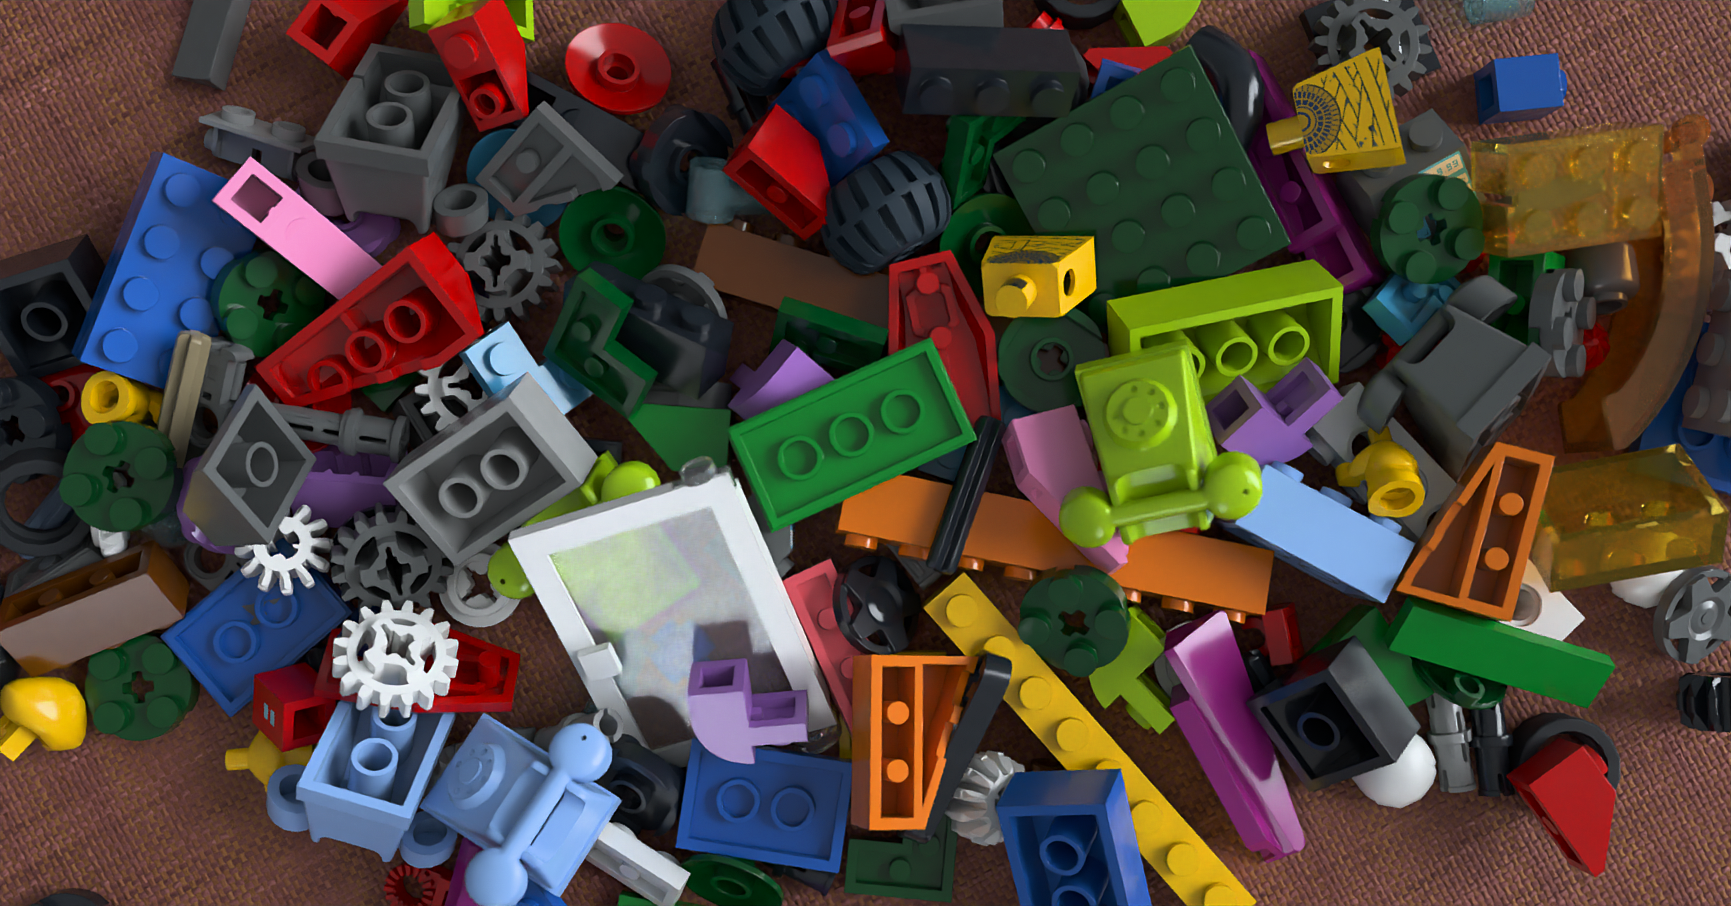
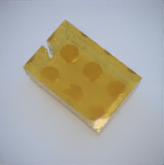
(1570, 187)
(1627, 519)

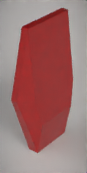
(935, 301)
(482, 682)

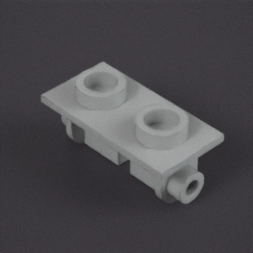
(239, 135)

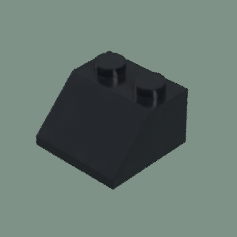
(46, 303)
(1334, 715)

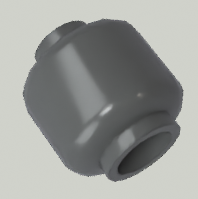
(1608, 274)

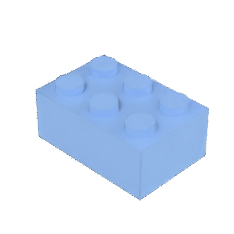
(1323, 535)

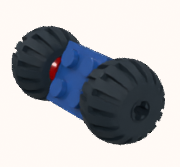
(873, 208)

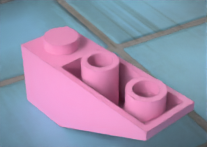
(295, 229)
(1051, 458)

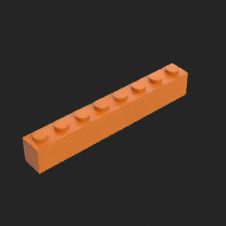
(1017, 536)

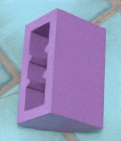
(344, 484)

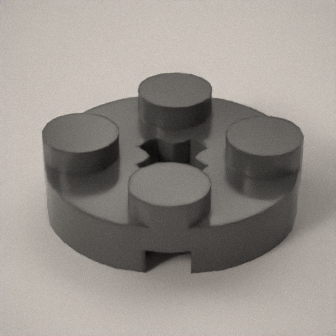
(1562, 316)

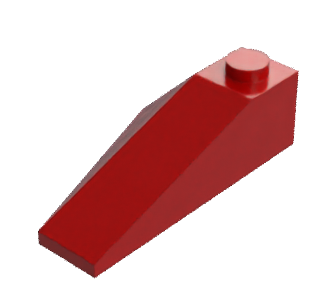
(392, 324)

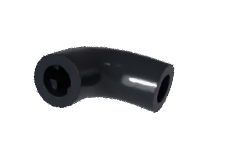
(1233, 78)

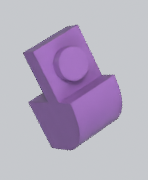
(778, 379)
(1275, 422)
(733, 719)

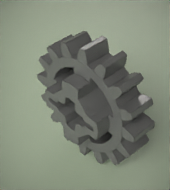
(1353, 28)
(520, 282)
(371, 574)

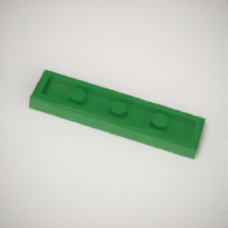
(1498, 652)

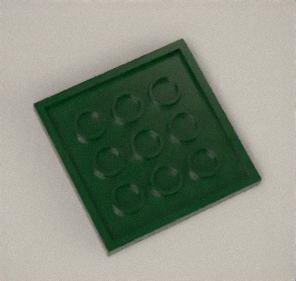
(1153, 182)

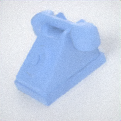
(368, 785)
(524, 807)

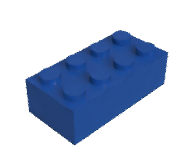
(161, 272)
(1072, 839)

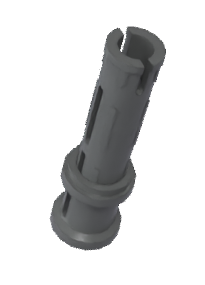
(350, 431)

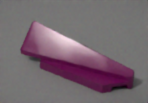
(1309, 201)
(1229, 737)

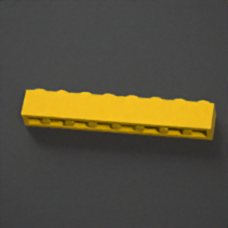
(1084, 745)

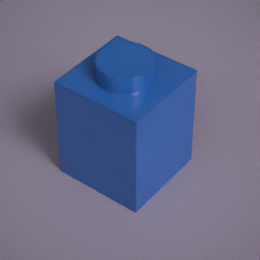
(1519, 88)

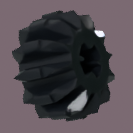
(1705, 701)

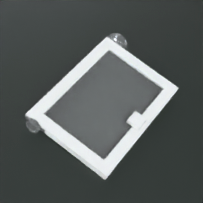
(670, 584)

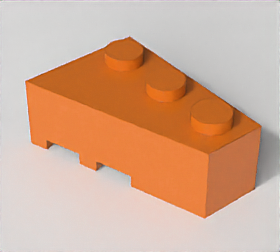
(1481, 535)
(901, 733)

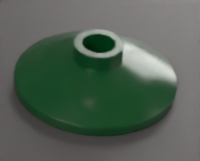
(980, 214)
(586, 237)
(731, 881)

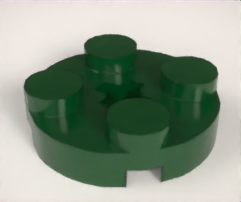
(1456, 236)
(257, 274)
(1020, 366)
(90, 482)
(1069, 647)
(119, 709)

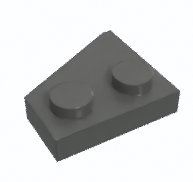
(545, 165)

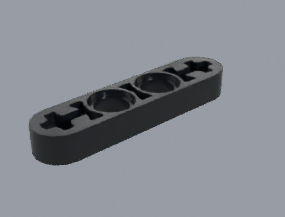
(979, 703)

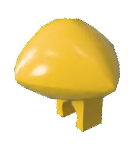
(42, 710)

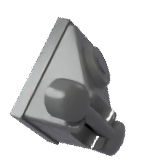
(393, 147)
(1467, 384)

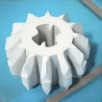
(296, 566)
(977, 795)

